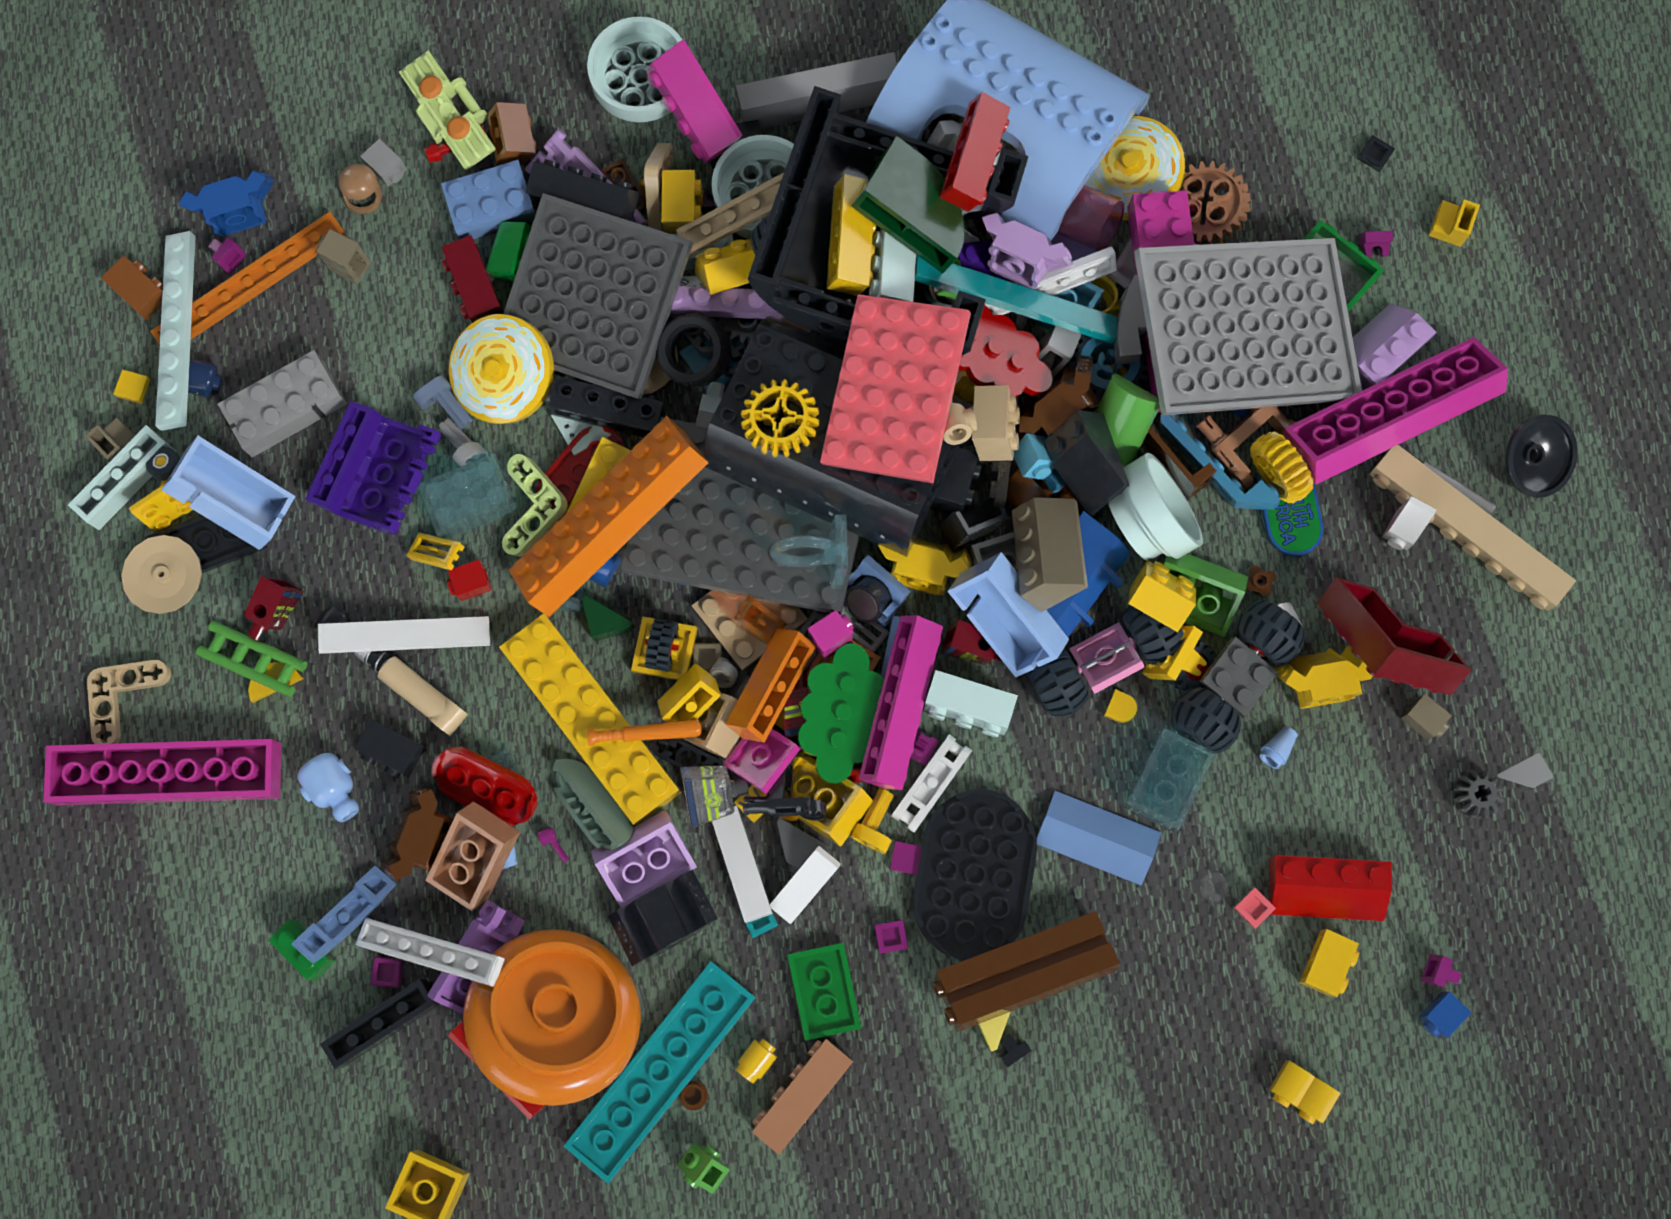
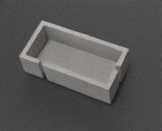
(282, 403)

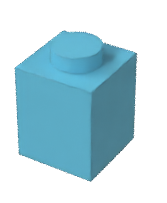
(1033, 457)

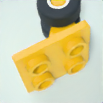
(158, 507)

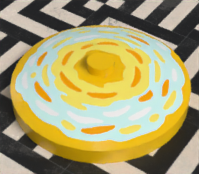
(1140, 161)
(501, 369)

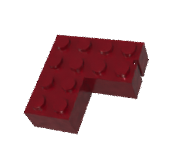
(1387, 643)

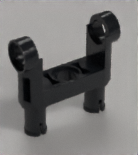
(779, 799)

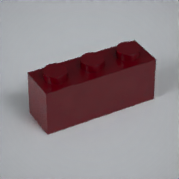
(470, 279)

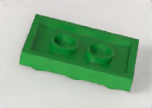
(824, 991)

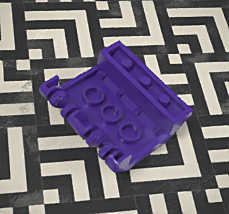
(372, 469)

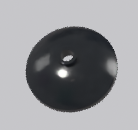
(1551, 456)

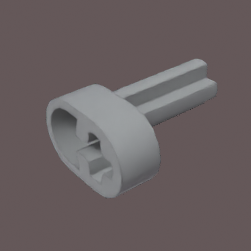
(466, 449)

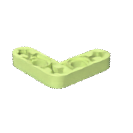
(541, 502)

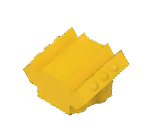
(927, 566)
(1325, 677)

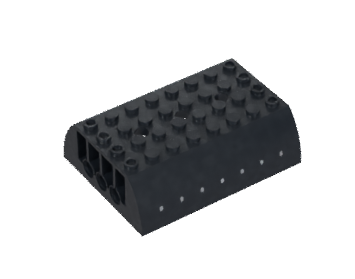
(875, 505)

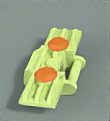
(439, 114)

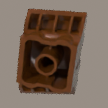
(1065, 396)
(418, 836)

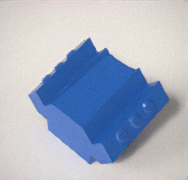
(231, 203)

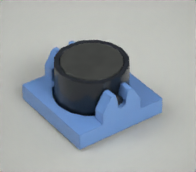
(874, 593)

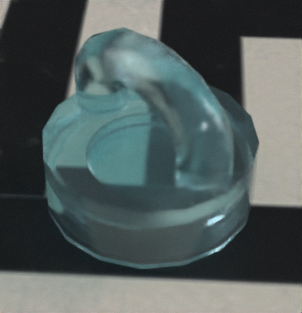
(574, 604)

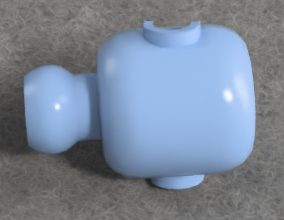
(327, 783)

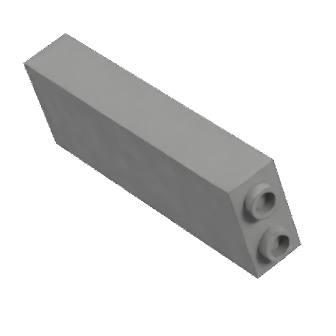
(786, 97)

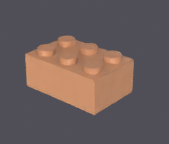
(472, 856)

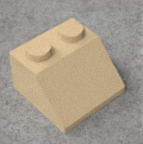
(715, 735)

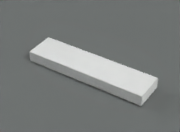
(742, 867)

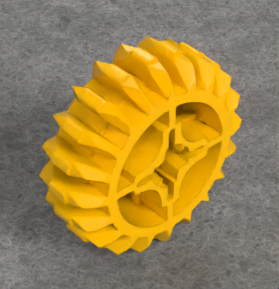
(768, 415)
(1281, 467)

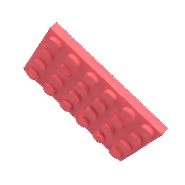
(895, 388)

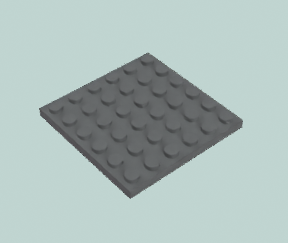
(598, 291)

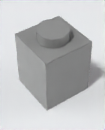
(384, 163)

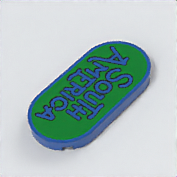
(1294, 527)

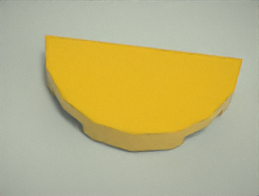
(259, 691)

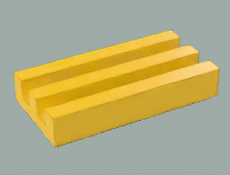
(446, 563)

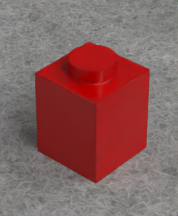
(468, 580)

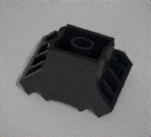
(662, 918)

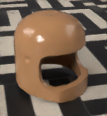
(358, 183)

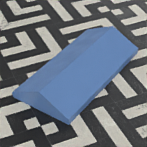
(1098, 838)

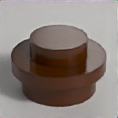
(694, 1095)

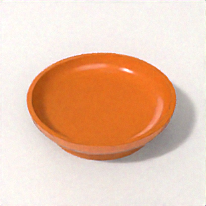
(555, 1019)

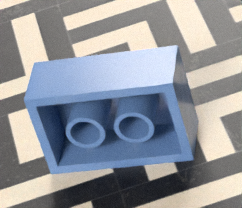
(487, 198)

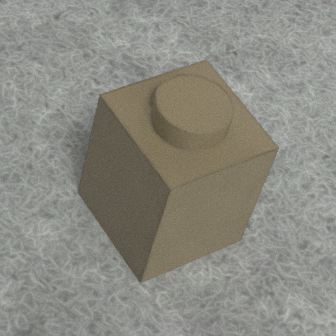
(1427, 717)

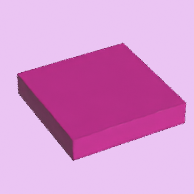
(762, 762)

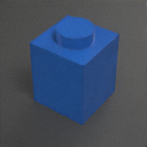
(1444, 1015)

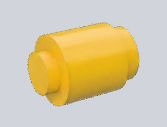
(756, 1060)

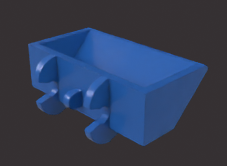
(1103, 558)

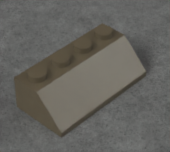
(1049, 551)

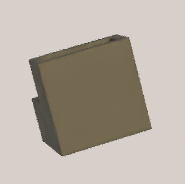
(111, 439)

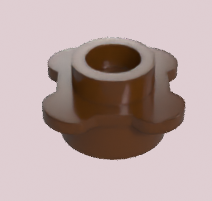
(1267, 578)

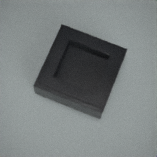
(1376, 153)

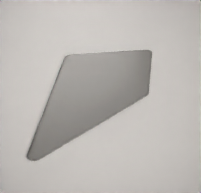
(1528, 772)

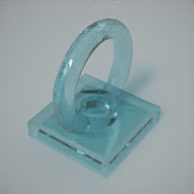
(832, 551)

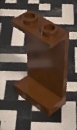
(1187, 483)

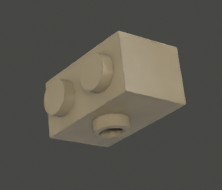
(343, 256)

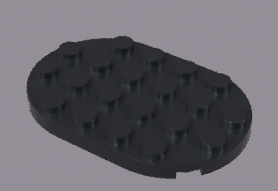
(975, 874)

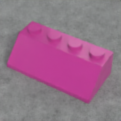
(693, 102)

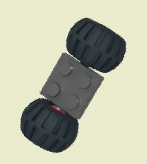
(1238, 676)

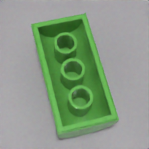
(1128, 415)

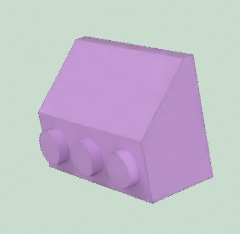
(1389, 343)
(645, 861)

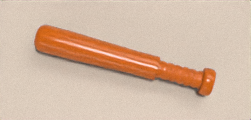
(667, 730)

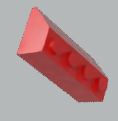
(1330, 887)

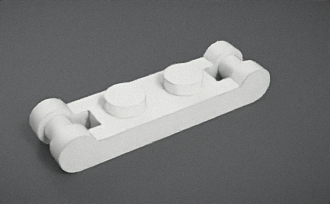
(931, 783)

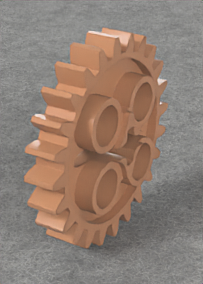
(1230, 205)

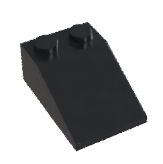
(1087, 459)

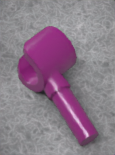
(549, 836)

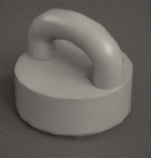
(724, 673)

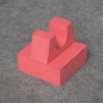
(1254, 908)

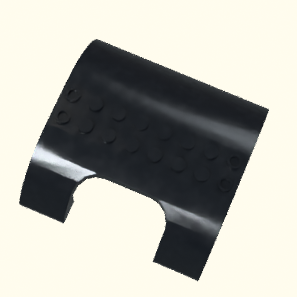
(795, 244)

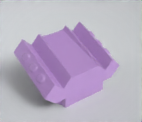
(1022, 252)

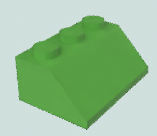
(1217, 592)

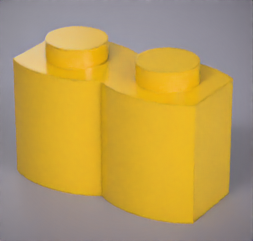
(1304, 1092)

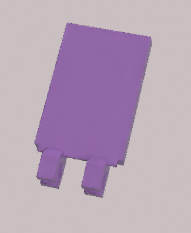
(483, 936)

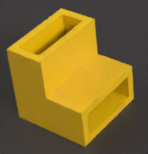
(1454, 222)

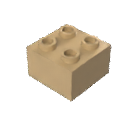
(996, 420)

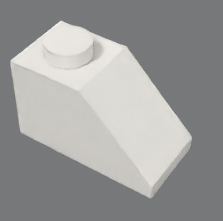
(1408, 523)

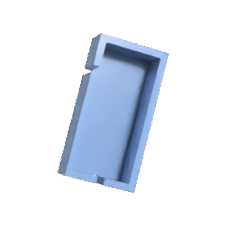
(228, 493)
(1005, 619)

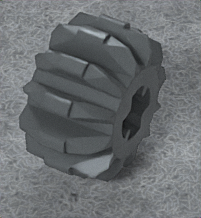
(1477, 783)

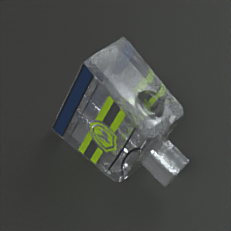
(710, 793)

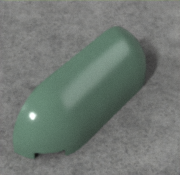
(591, 805)

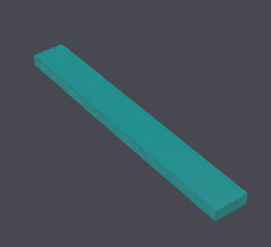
(1020, 300)

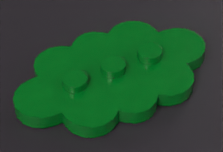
(839, 712)

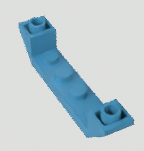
(1258, 497)

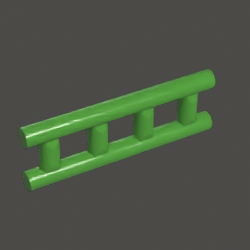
(267, 653)

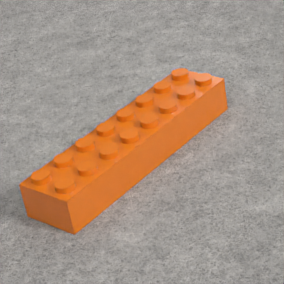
(607, 516)

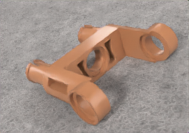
(1224, 443)

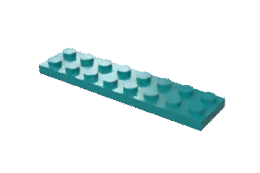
(659, 1072)

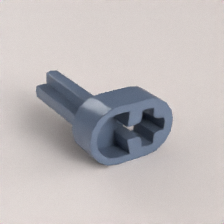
(439, 390)

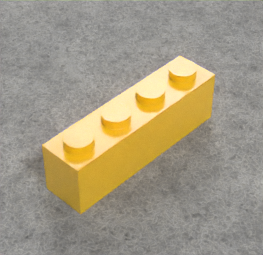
(849, 240)

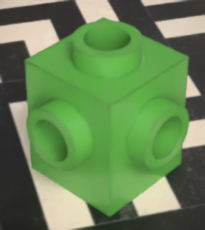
(703, 1167)

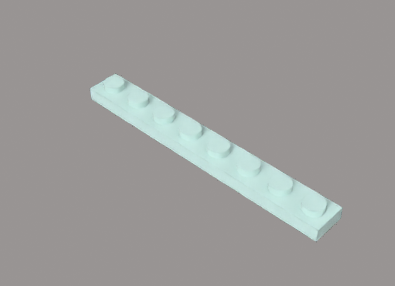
(175, 331)

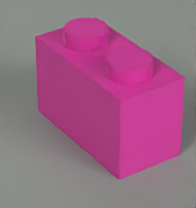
(831, 634)

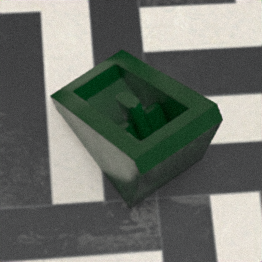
(604, 622)

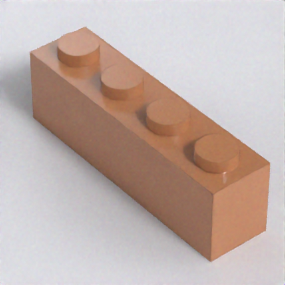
(802, 1096)

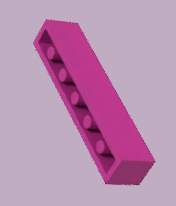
(901, 702)

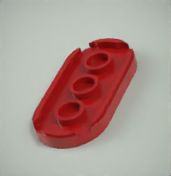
(569, 470)
(485, 783)

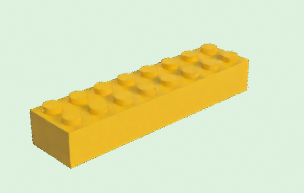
(580, 703)

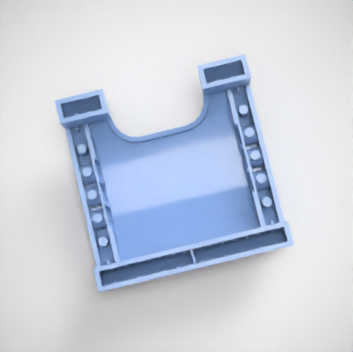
(1060, 103)

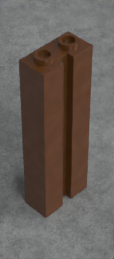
(1025, 971)

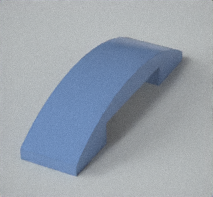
(345, 916)

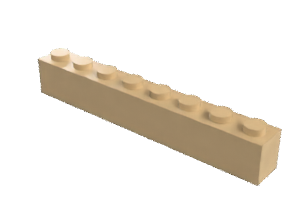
(1474, 529)

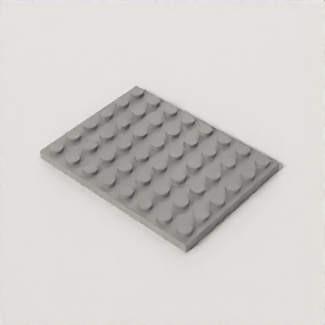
(1247, 325)

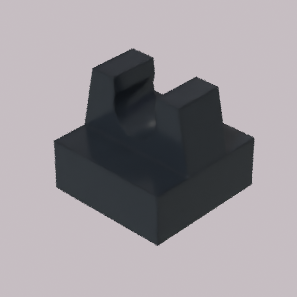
(1014, 1051)

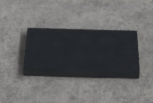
(210, 542)

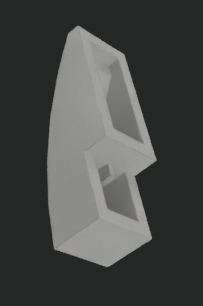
(1130, 326)

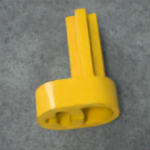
(866, 832)

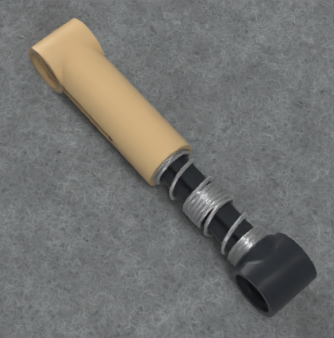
(405, 681)

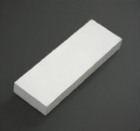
(804, 884)

